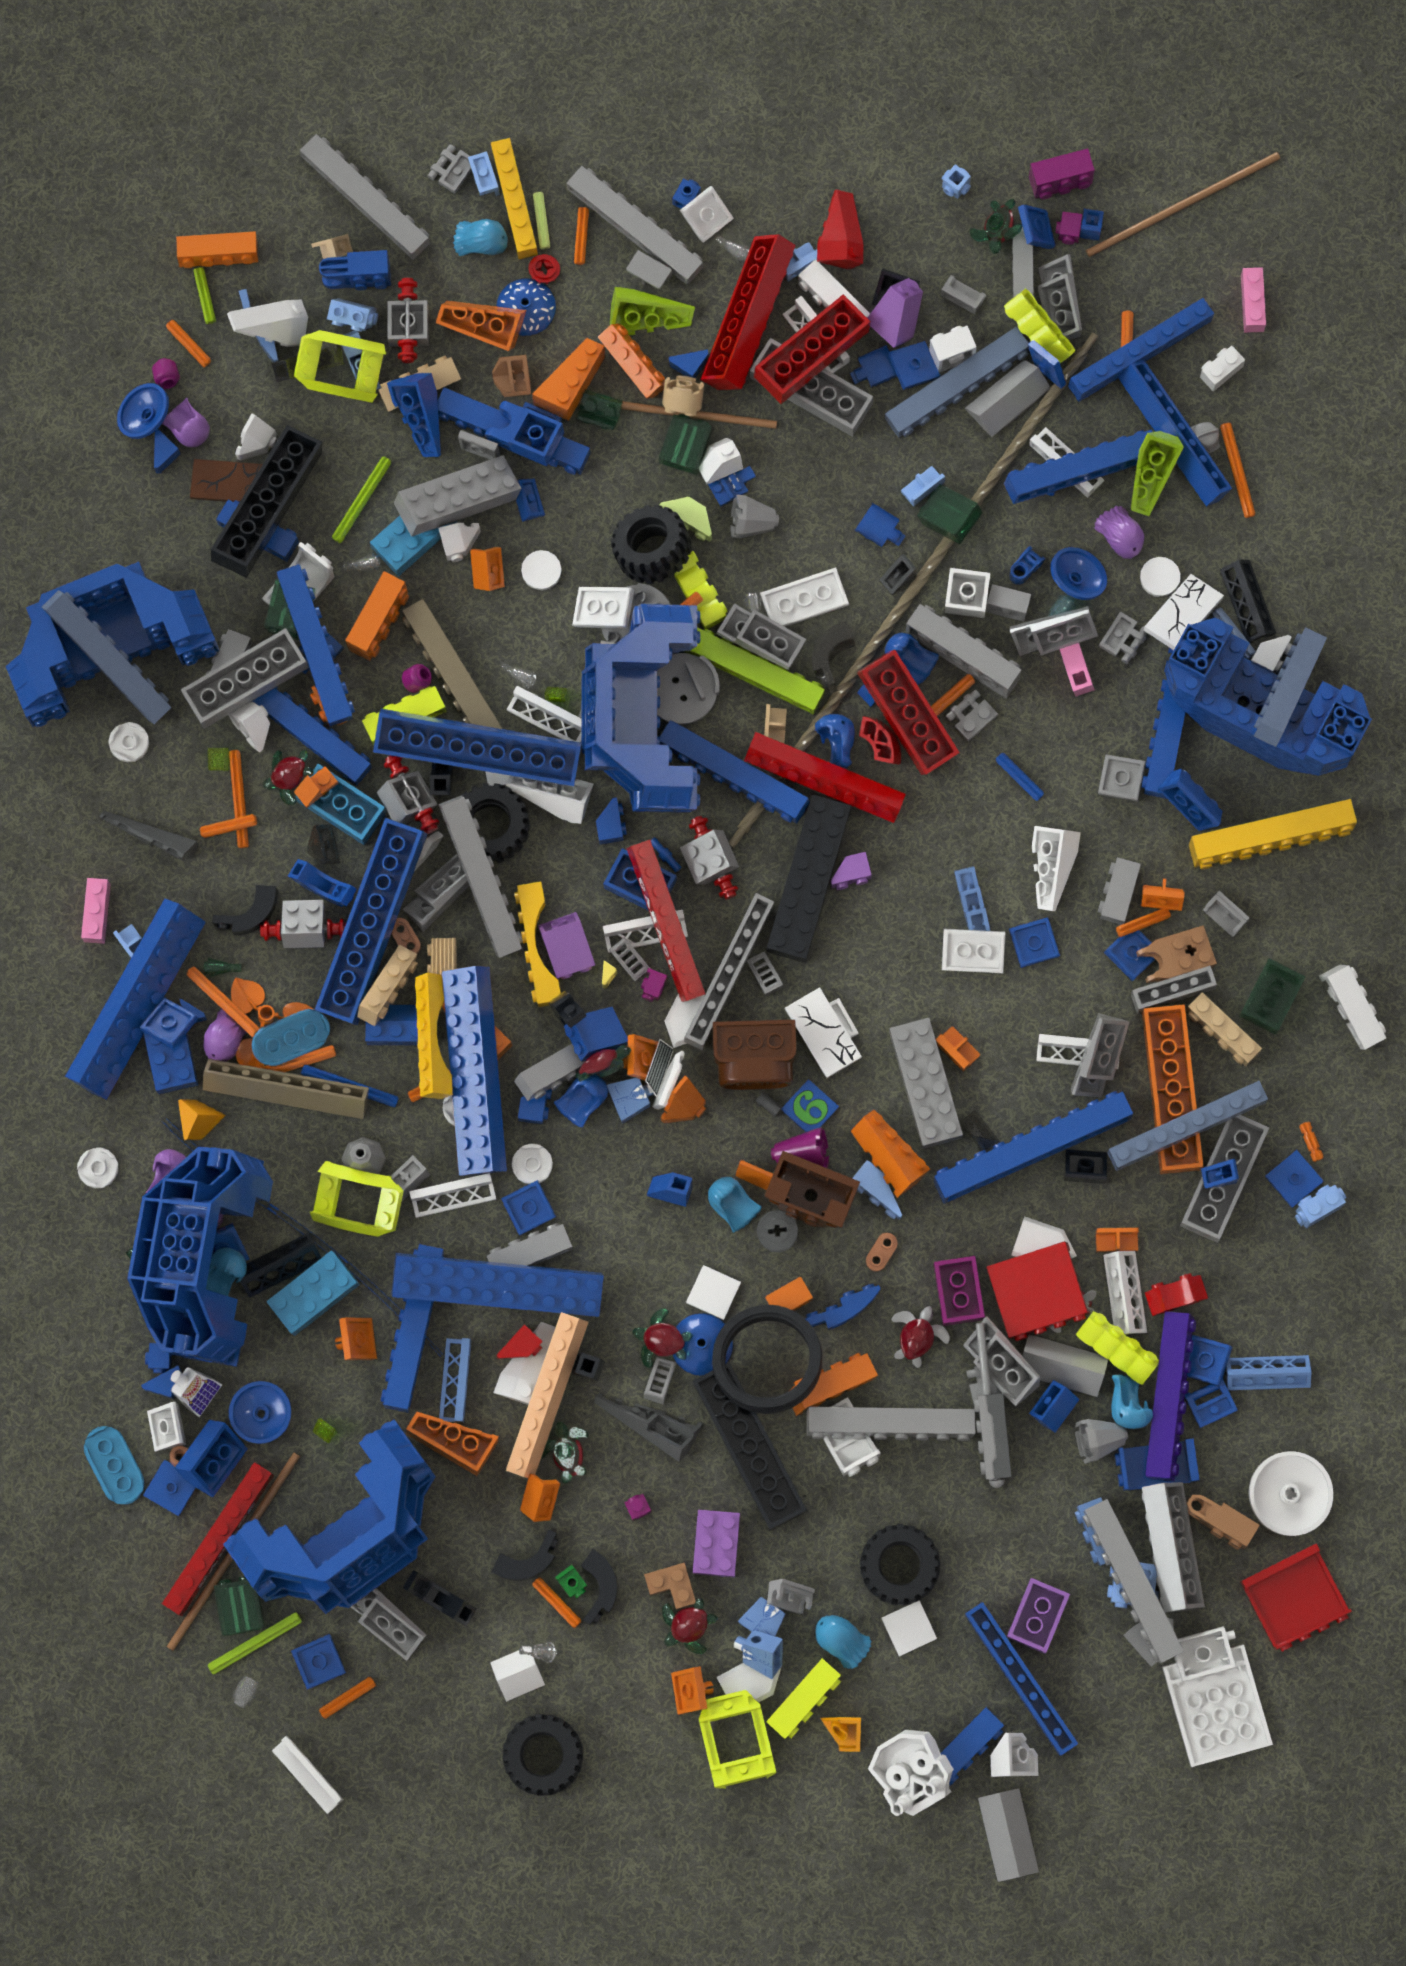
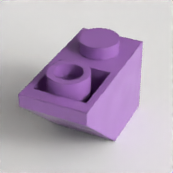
(852, 870)

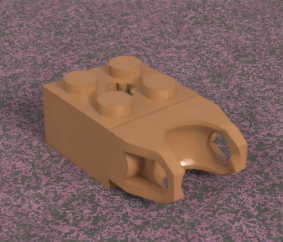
(1172, 956)
(1223, 1521)

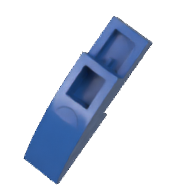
(851, 1306)

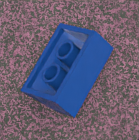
(1191, 800)
(396, 1028)
(211, 1457)

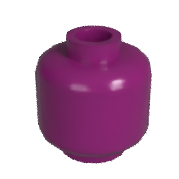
(165, 373)
(416, 678)

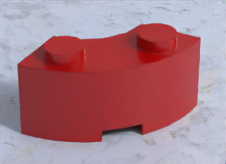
(882, 739)
(1176, 1294)

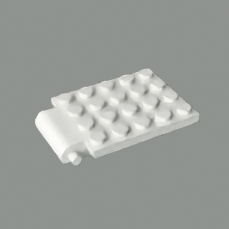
(1215, 1698)

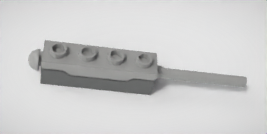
(991, 1423)

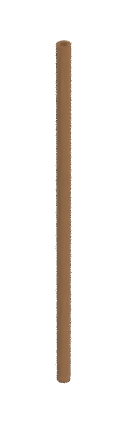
(1182, 204)
(702, 415)
(228, 1559)

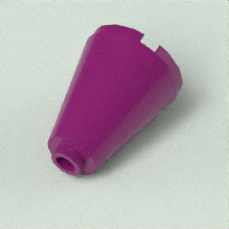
(807, 1146)

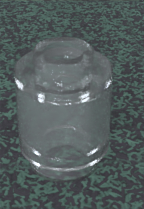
(245, 1692)

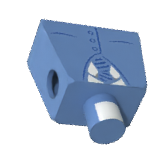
(629, 1097)
(762, 1618)
(761, 1652)

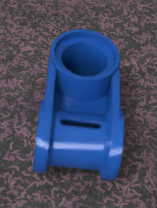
(1028, 564)

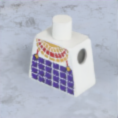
(194, 1389)

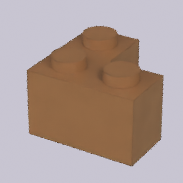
(674, 1579)

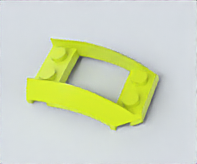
(368, 368)
(328, 1196)
(743, 1769)

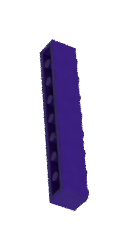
(1170, 1396)

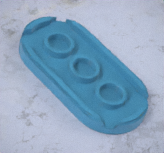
(290, 1037)
(114, 1465)

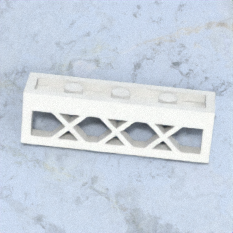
(807, 313)
(1048, 452)
(547, 708)
(637, 925)
(1063, 1043)
(452, 1187)
(1121, 1292)
(307, 1775)

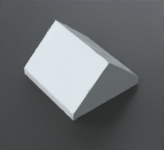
(166, 1427)
(517, 1675)

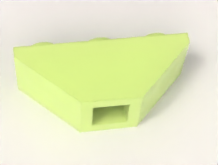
(693, 516)

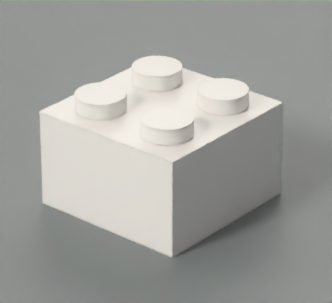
(952, 348)
(967, 593)

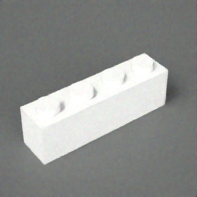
(824, 286)

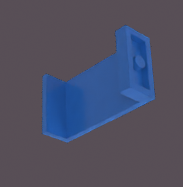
(1134, 1463)

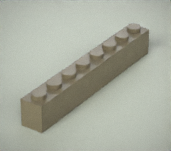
(448, 665)
(285, 1088)

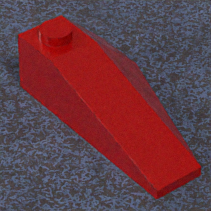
(841, 238)

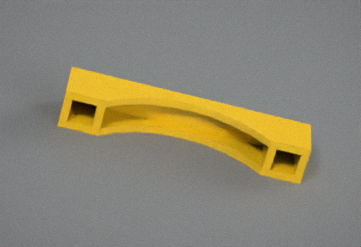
(514, 198)
(532, 903)
(434, 1075)

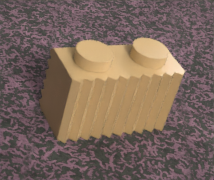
(443, 955)

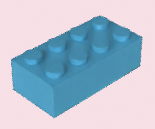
(401, 550)
(348, 809)
(313, 1293)

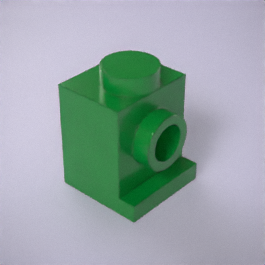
(571, 1573)

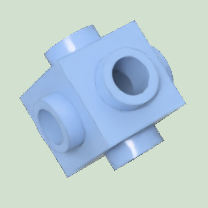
(953, 176)

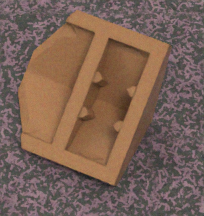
(512, 375)

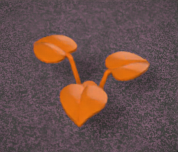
(248, 996)

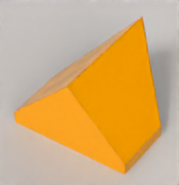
(197, 1119)
(845, 1732)

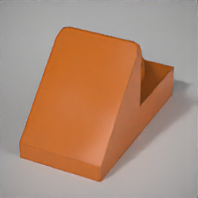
(315, 787)

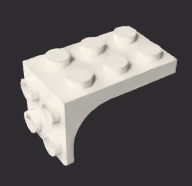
(317, 568)
(852, 1453)

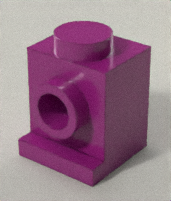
(653, 985)
(637, 1507)

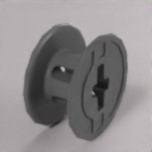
(768, 1223)

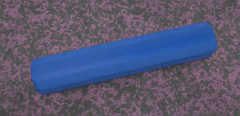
(1019, 776)

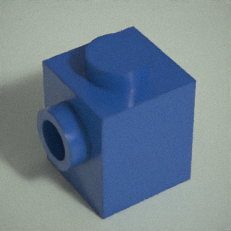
(686, 193)
(157, 1359)

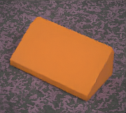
(753, 1174)

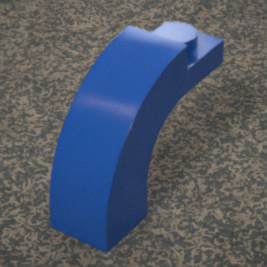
(322, 884)

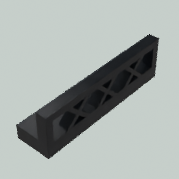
(1251, 597)
(277, 1260)

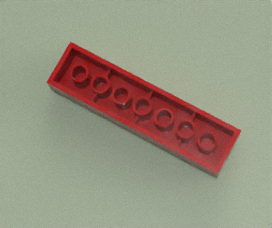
(748, 312)

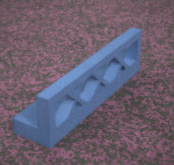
(1268, 1376)
(462, 1380)

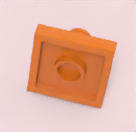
(640, 1057)
(357, 1339)
(690, 1690)

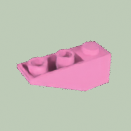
(1077, 669)

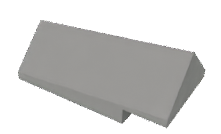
(1059, 296)
(1008, 397)
(1054, 631)
(761, 636)
(437, 893)
(1100, 1056)
(1065, 1364)
(1006, 1365)
(389, 1624)
(1008, 1835)

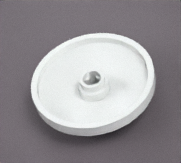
(1290, 1493)

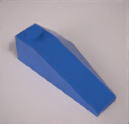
(419, 405)

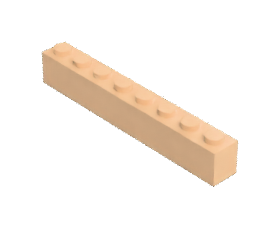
(547, 1395)

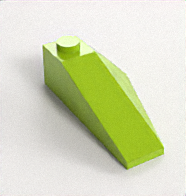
(646, 311)
(1154, 465)

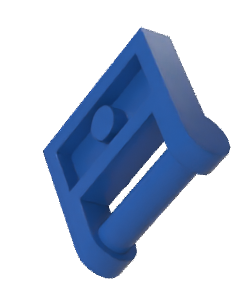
(1212, 1409)

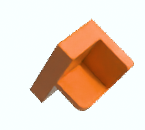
(487, 568)
(1162, 897)
(957, 1048)
(1116, 1239)
(791, 1295)
(539, 1498)

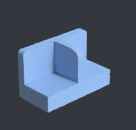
(483, 174)
(801, 259)
(922, 485)
(129, 939)

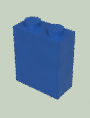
(596, 1032)

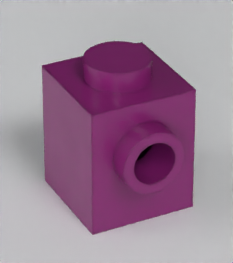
(1069, 227)

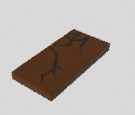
(221, 479)

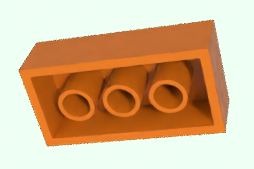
(377, 616)

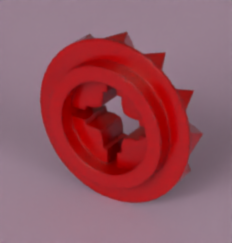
(549, 263)

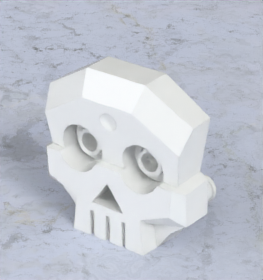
(903, 1757)

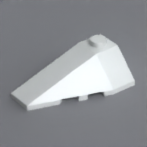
(276, 321)
(559, 799)
(1056, 856)
(521, 1374)

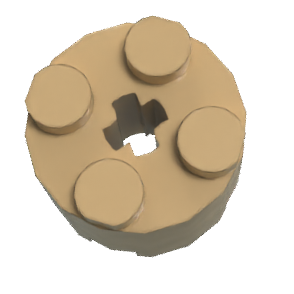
(683, 395)

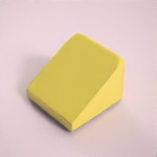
(609, 974)

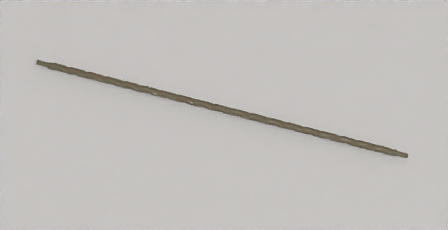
(924, 574)

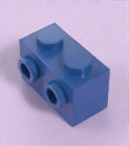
(1055, 1407)

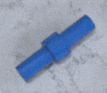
(665, 855)

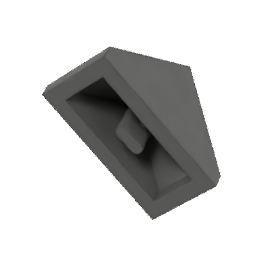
(898, 574)

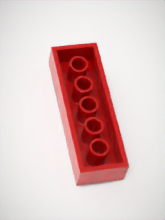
(812, 349)
(908, 712)

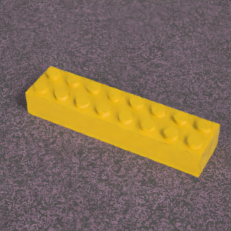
(1272, 833)

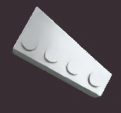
(1354, 1005)

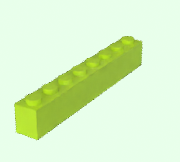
(759, 672)

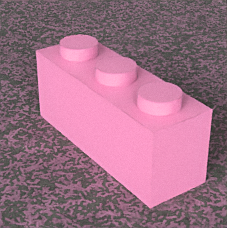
(1253, 300)
(95, 910)

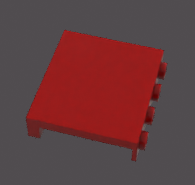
(1038, 1291)
(1295, 1598)

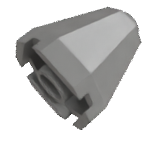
(751, 517)
(371, 1161)
(1098, 1438)

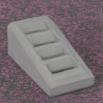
(617, 946)
(771, 988)
(653, 1396)

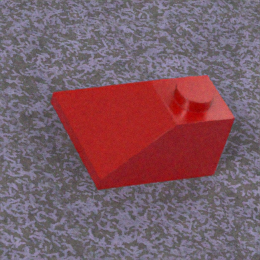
(521, 1345)

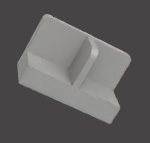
(649, 270)

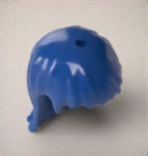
(914, 656)
(841, 736)
(582, 1099)

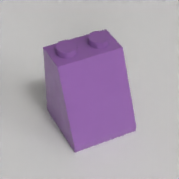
(897, 312)
(567, 945)

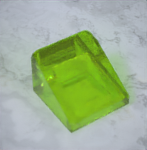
(555, 694)
(218, 759)
(324, 1430)

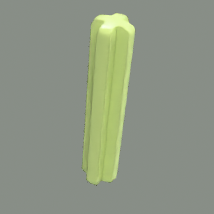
(541, 220)

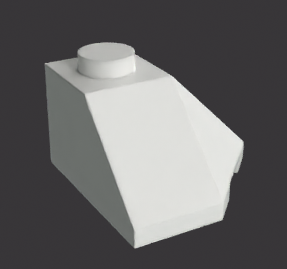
(256, 438)
(720, 461)
(458, 540)
(253, 723)
(1013, 1757)

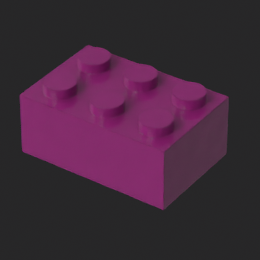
(1061, 174)
(959, 1290)

